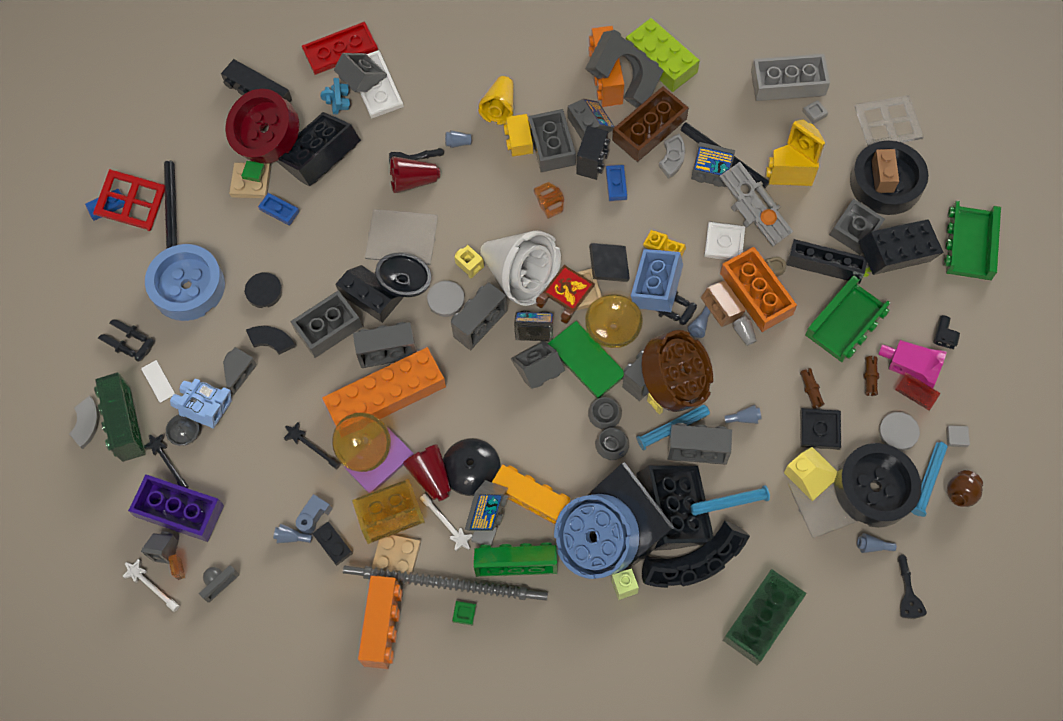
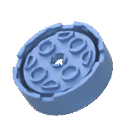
(175, 268)
(615, 532)

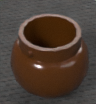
(965, 488)

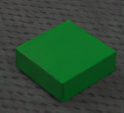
(253, 171)
(464, 613)

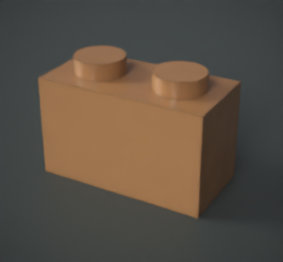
(885, 171)
(723, 303)

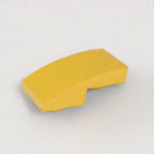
(660, 241)

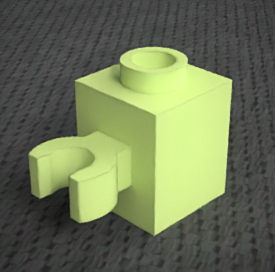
(624, 584)

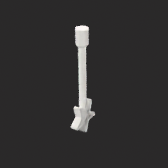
(459, 537)
(136, 572)

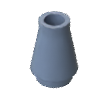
(457, 139)

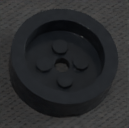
(912, 179)
(886, 467)

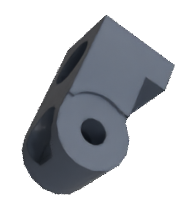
(311, 514)

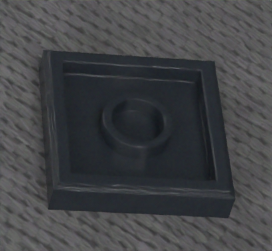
(609, 262)
(820, 428)

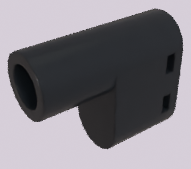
(944, 334)

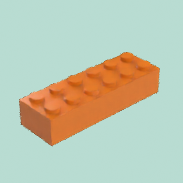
(388, 388)

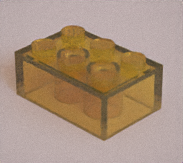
(388, 511)

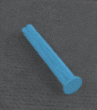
(664, 430)
(930, 478)
(731, 501)

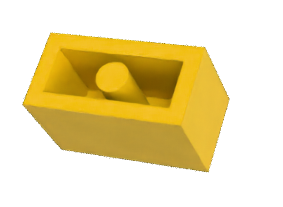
(519, 135)

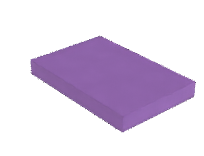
(375, 478)

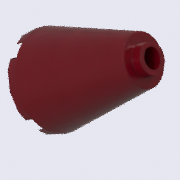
(411, 174)
(429, 472)

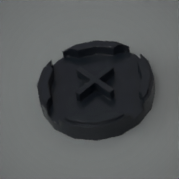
(263, 290)

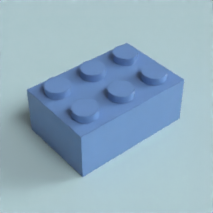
(657, 280)

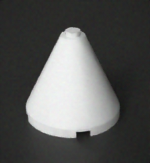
(523, 264)

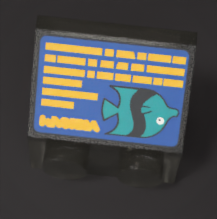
(534, 326)

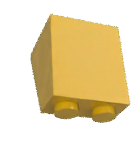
(790, 168)

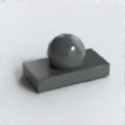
(217, 581)

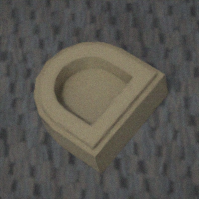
(777, 265)

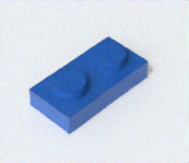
(616, 182)
(111, 204)
(278, 209)

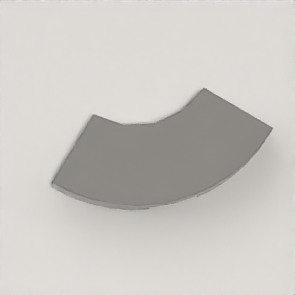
(674, 156)
(86, 422)

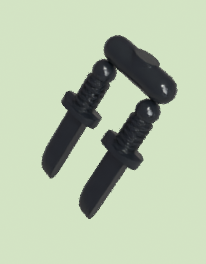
(688, 313)
(130, 332)

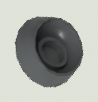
(604, 413)
(182, 430)
(612, 444)

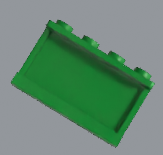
(973, 242)
(847, 320)

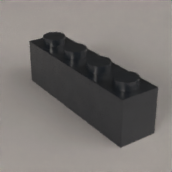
(246, 79)
(826, 261)

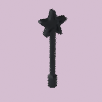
(297, 434)
(157, 446)

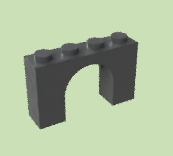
(645, 71)

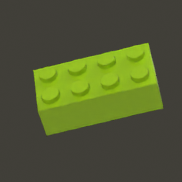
(670, 54)

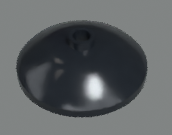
(403, 275)
(468, 478)

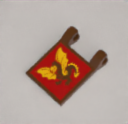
(567, 290)

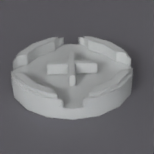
(445, 298)
(899, 431)

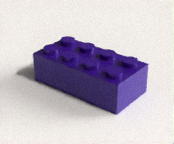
(176, 508)

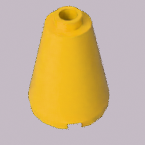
(498, 101)

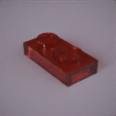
(917, 391)

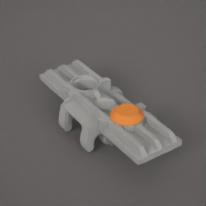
(751, 207)

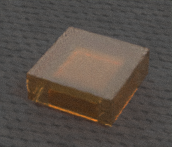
(176, 567)

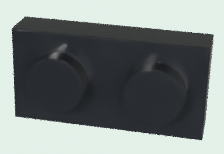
(332, 543)

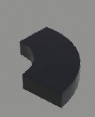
(270, 337)

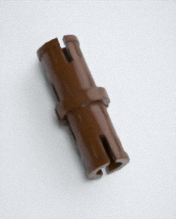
(871, 376)
(812, 388)

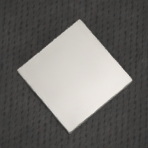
(724, 241)

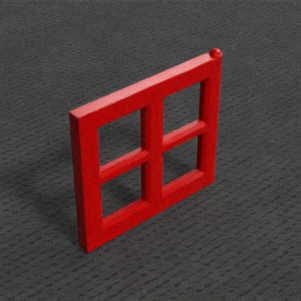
(129, 200)

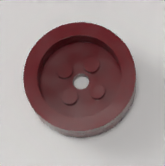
(253, 113)

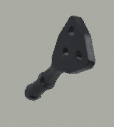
(422, 155)
(909, 596)

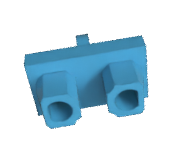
(334, 95)

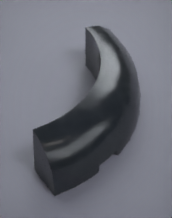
(698, 564)

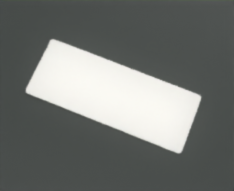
(158, 381)

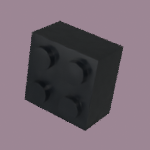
(592, 153)

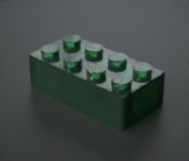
(119, 417)
(764, 617)

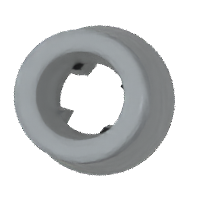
(745, 330)

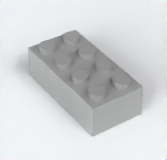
(790, 77)

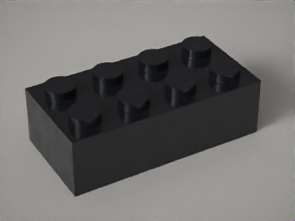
(900, 246)

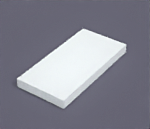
(384, 95)

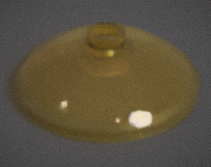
(616, 311)
(349, 442)

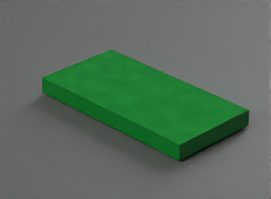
(587, 360)

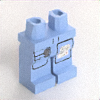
(201, 402)

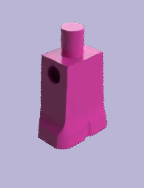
(915, 360)

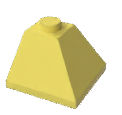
(811, 473)

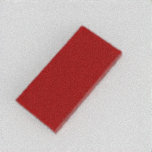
(326, 51)

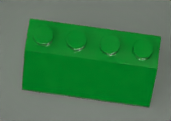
(515, 560)

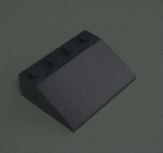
(319, 148)
(674, 492)
(650, 519)

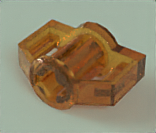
(549, 199)

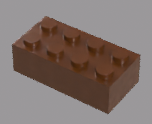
(650, 124)

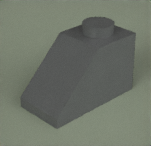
(237, 368)
(160, 547)

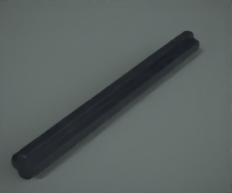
(698, 137)
(170, 204)

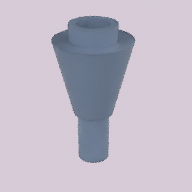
(698, 326)
(748, 415)
(285, 535)
(868, 543)

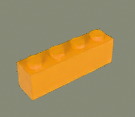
(531, 495)

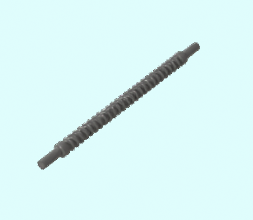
(522, 593)

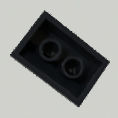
(363, 290)

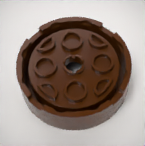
(663, 374)

